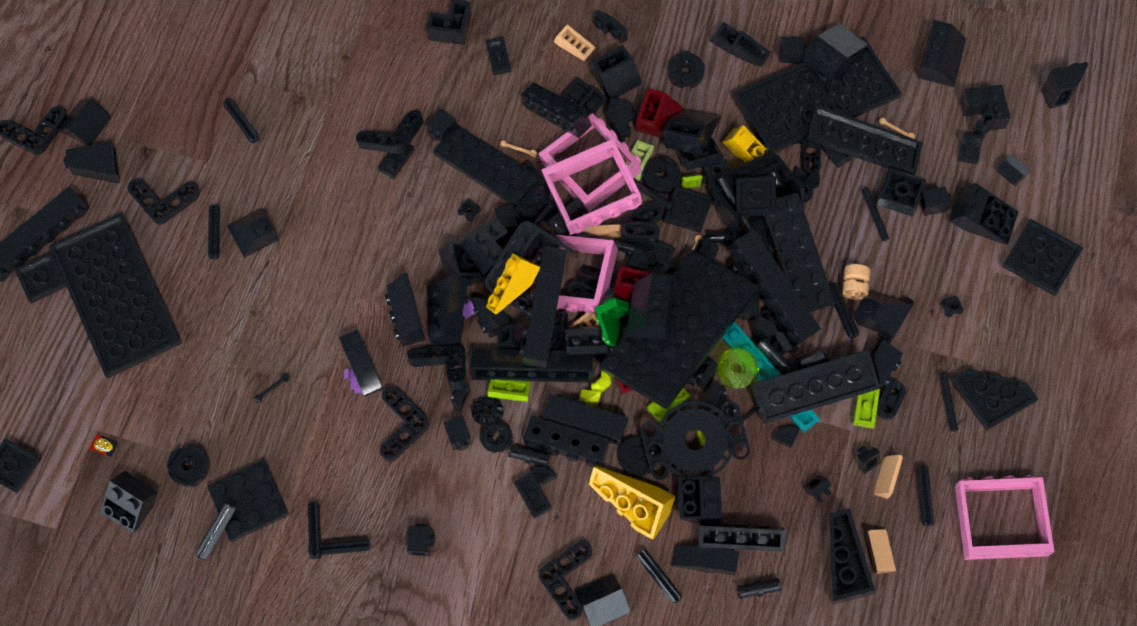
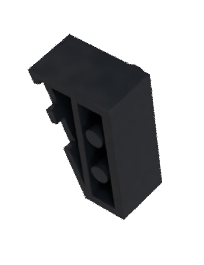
(445, 309)

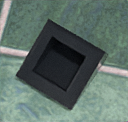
(589, 276)

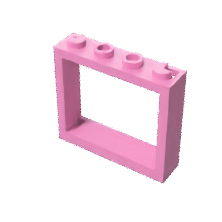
(582, 161)
(610, 186)
(594, 246)
(1046, 545)

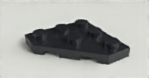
(993, 396)

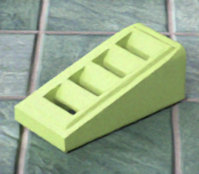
(645, 147)

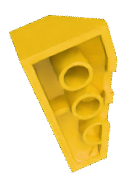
(638, 501)

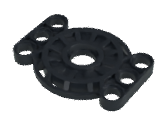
(716, 439)

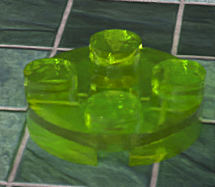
(726, 366)

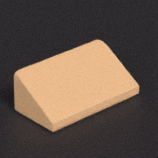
(888, 476)
(880, 551)

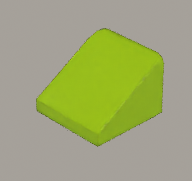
(691, 180)

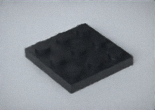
(1042, 257)
(254, 497)

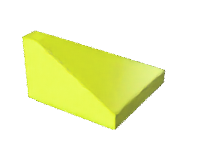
(590, 397)

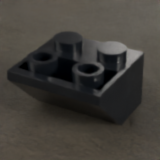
(616, 72)
(1062, 84)
(700, 499)
(128, 501)

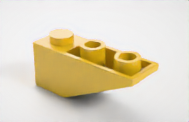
(744, 144)
(513, 282)

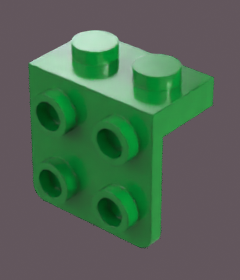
(608, 318)

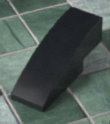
(740, 45)
(360, 363)
(705, 559)

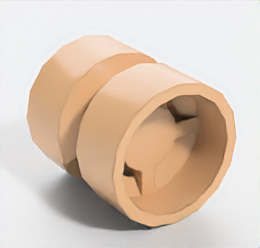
(856, 281)

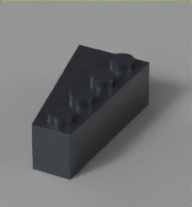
(848, 564)

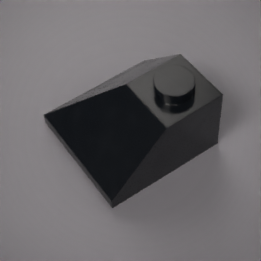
(253, 232)
(882, 313)

